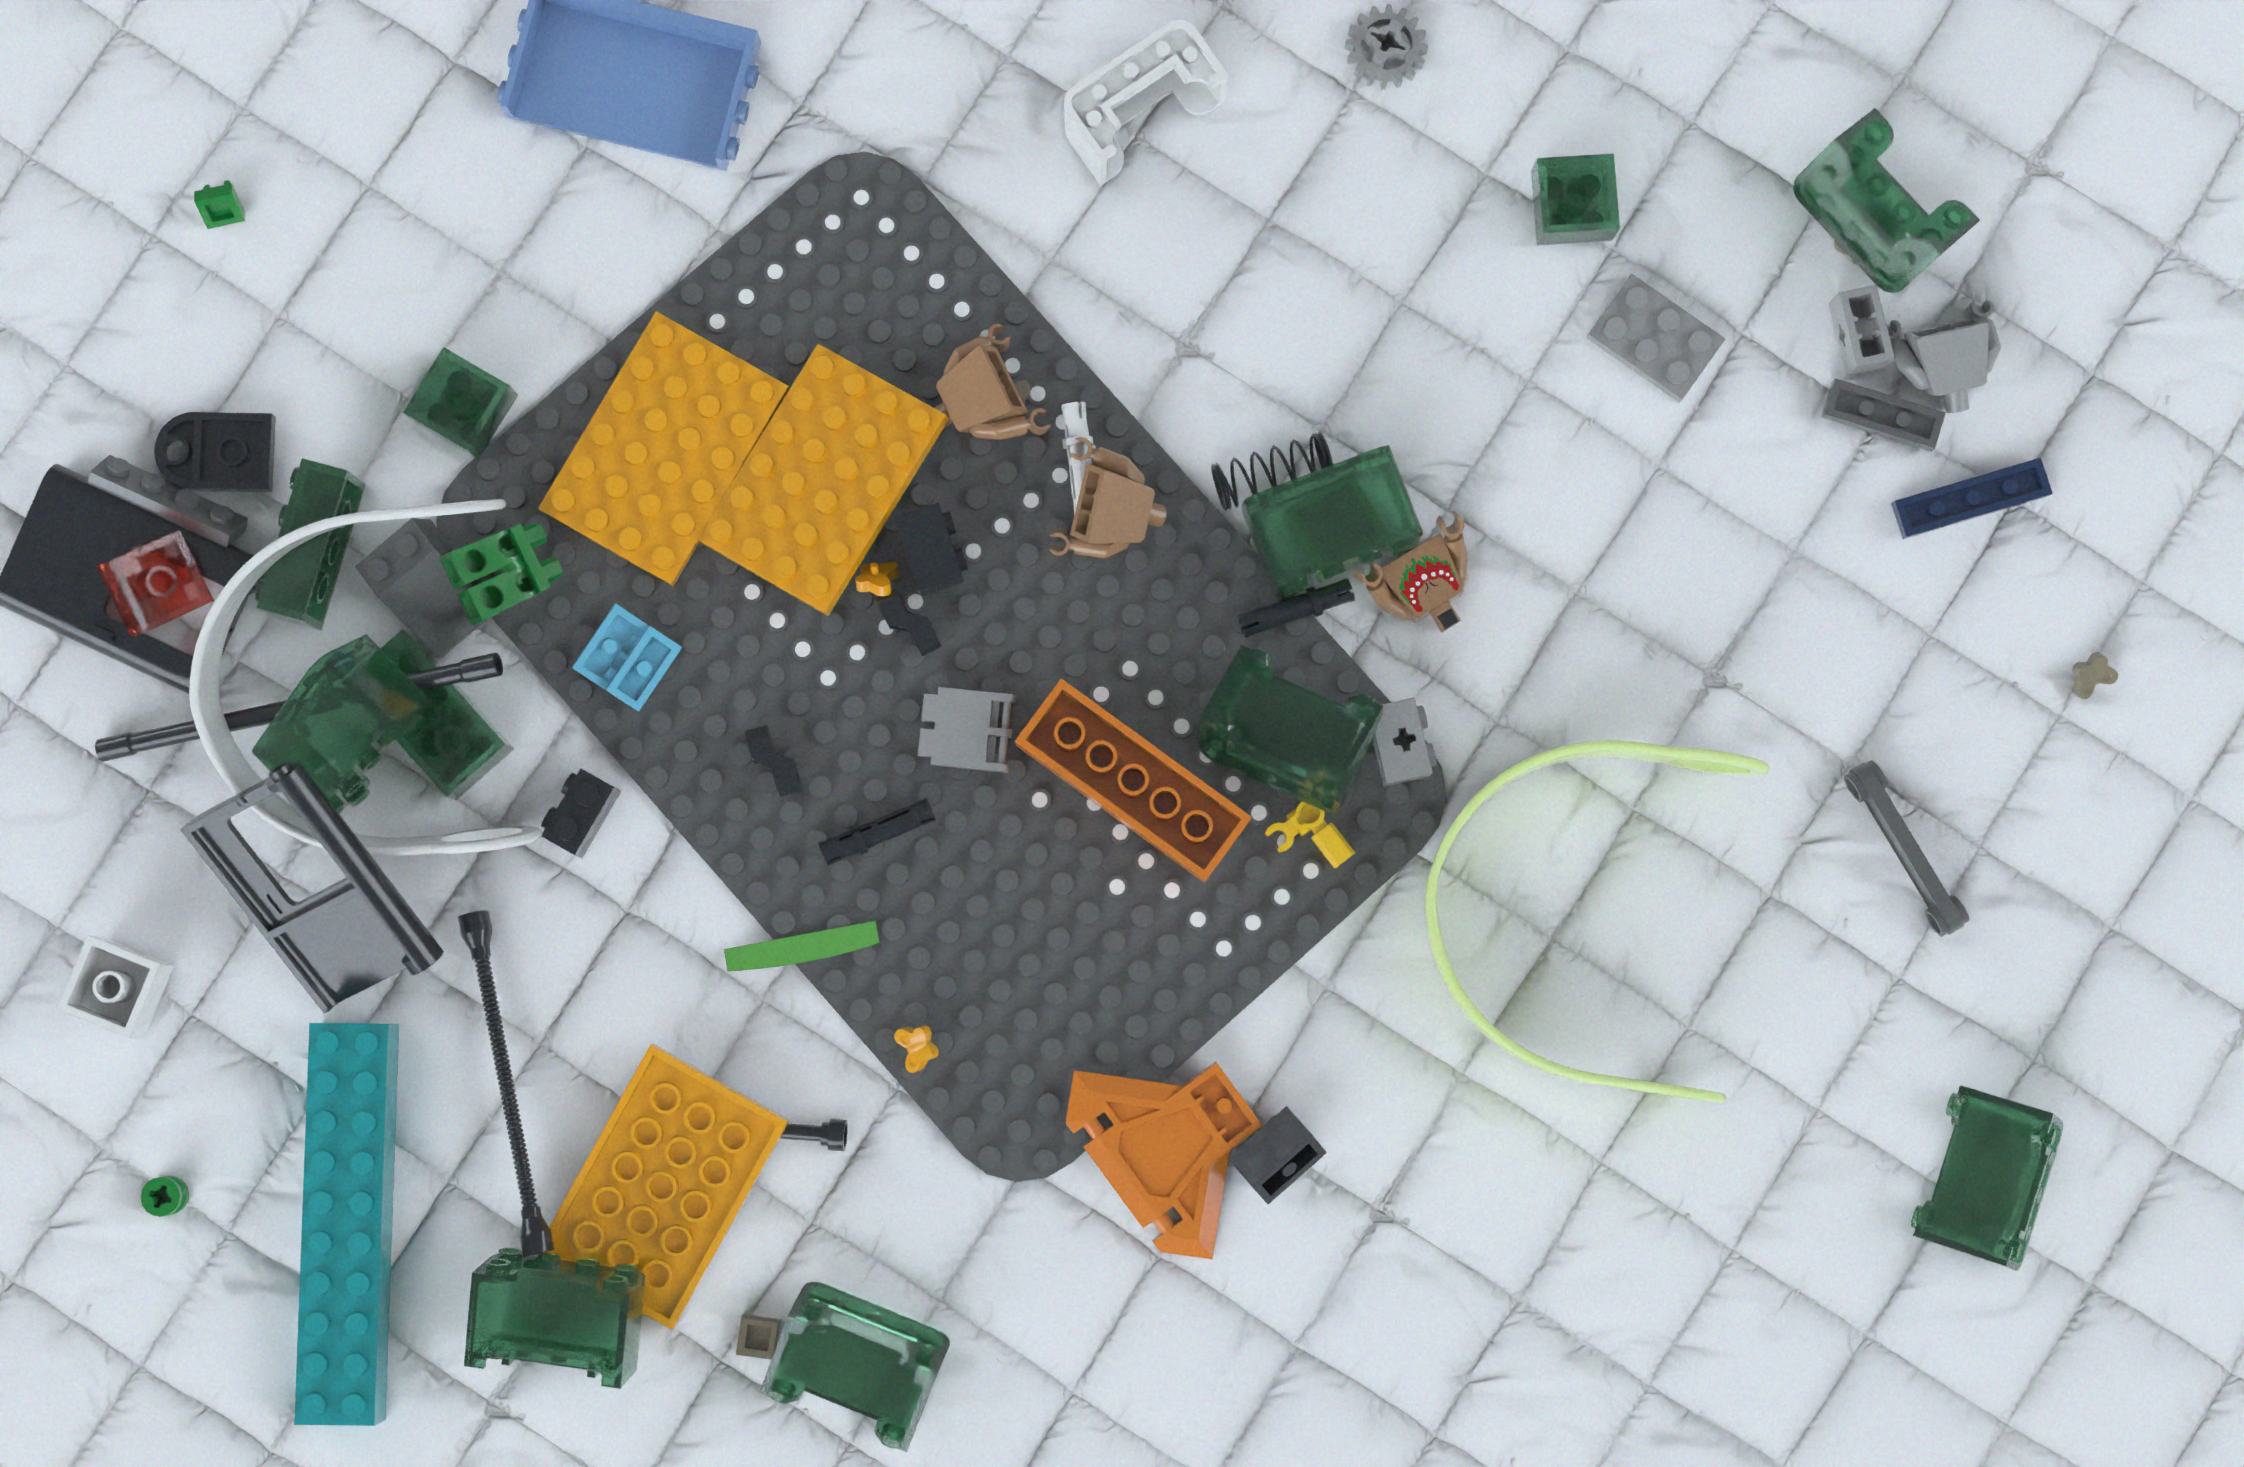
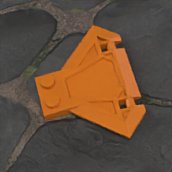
(1165, 1148)

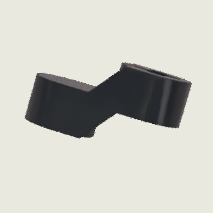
(917, 625)
(783, 768)

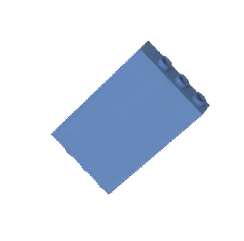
(633, 76)

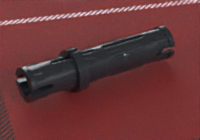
(1297, 607)
(877, 831)

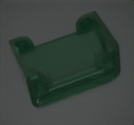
(1286, 732)
(1990, 1178)
(857, 1359)

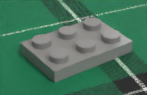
(1655, 338)

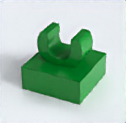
(219, 205)

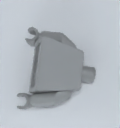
(1949, 355)

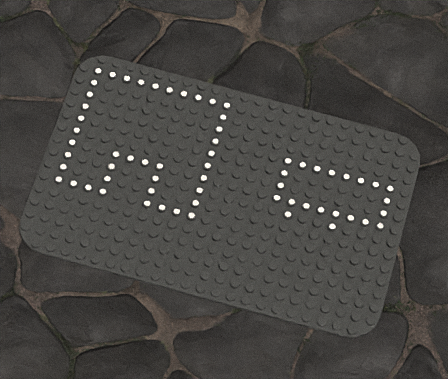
(1026, 911)

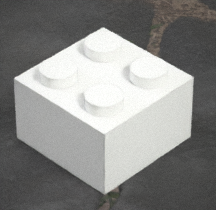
(115, 987)

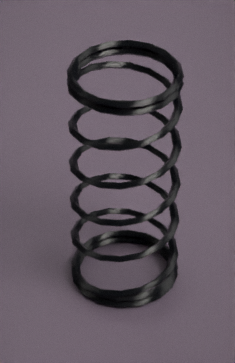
(1224, 490)

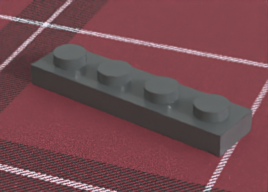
(167, 500)

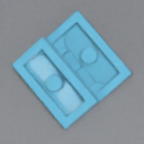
(626, 657)

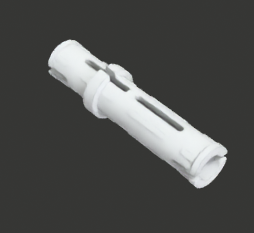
(1075, 427)

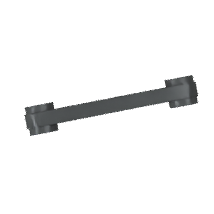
(1944, 912)

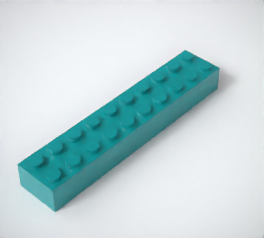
(347, 1224)

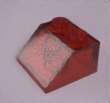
(155, 583)

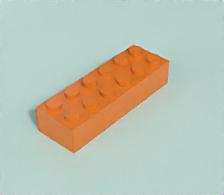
(1132, 780)

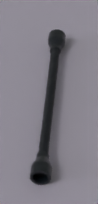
(535, 1232)

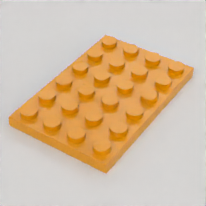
(663, 448)
(823, 479)
(666, 1179)

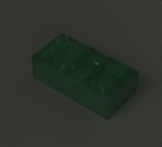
(304, 579)
(455, 739)

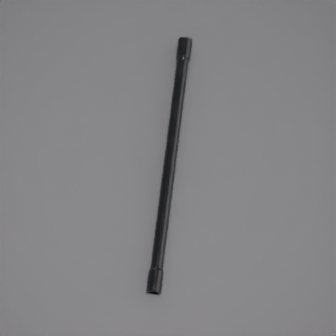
(131, 743)

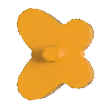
(877, 578)
(918, 1045)

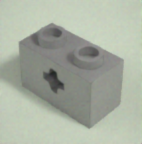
(1861, 330)
(1393, 763)

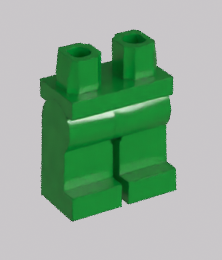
(511, 561)

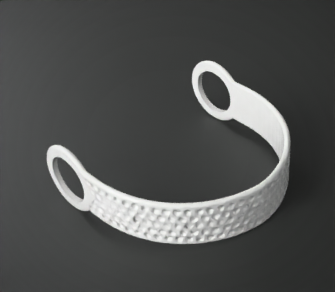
(221, 744)

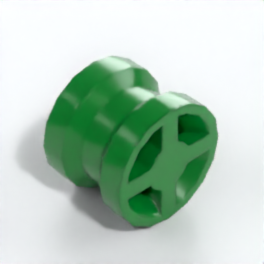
(173, 1197)

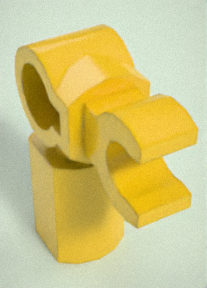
(1326, 836)

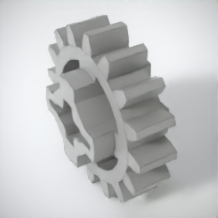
(1373, 39)

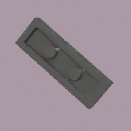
(1883, 414)

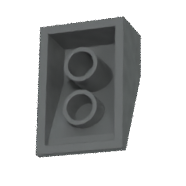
(415, 587)

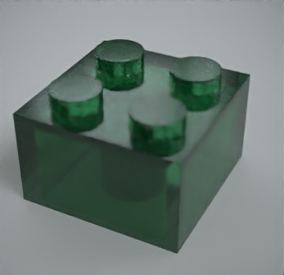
(1575, 199)
(460, 403)

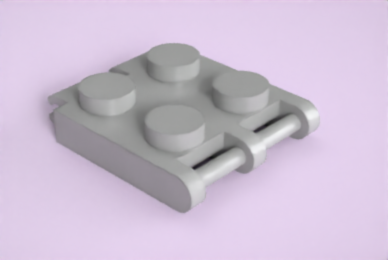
(966, 729)

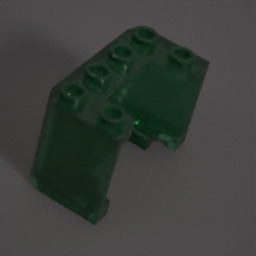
(1873, 212)
(1332, 520)
(342, 719)
(556, 1314)

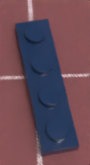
(1971, 498)

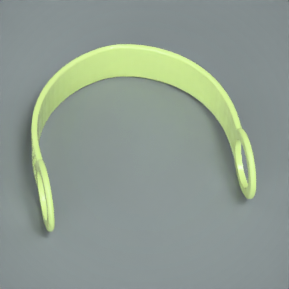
(1682, 757)

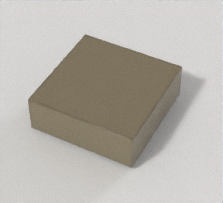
(758, 1336)

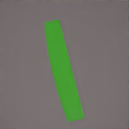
(801, 947)

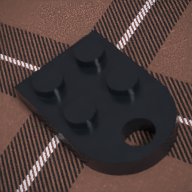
(220, 451)

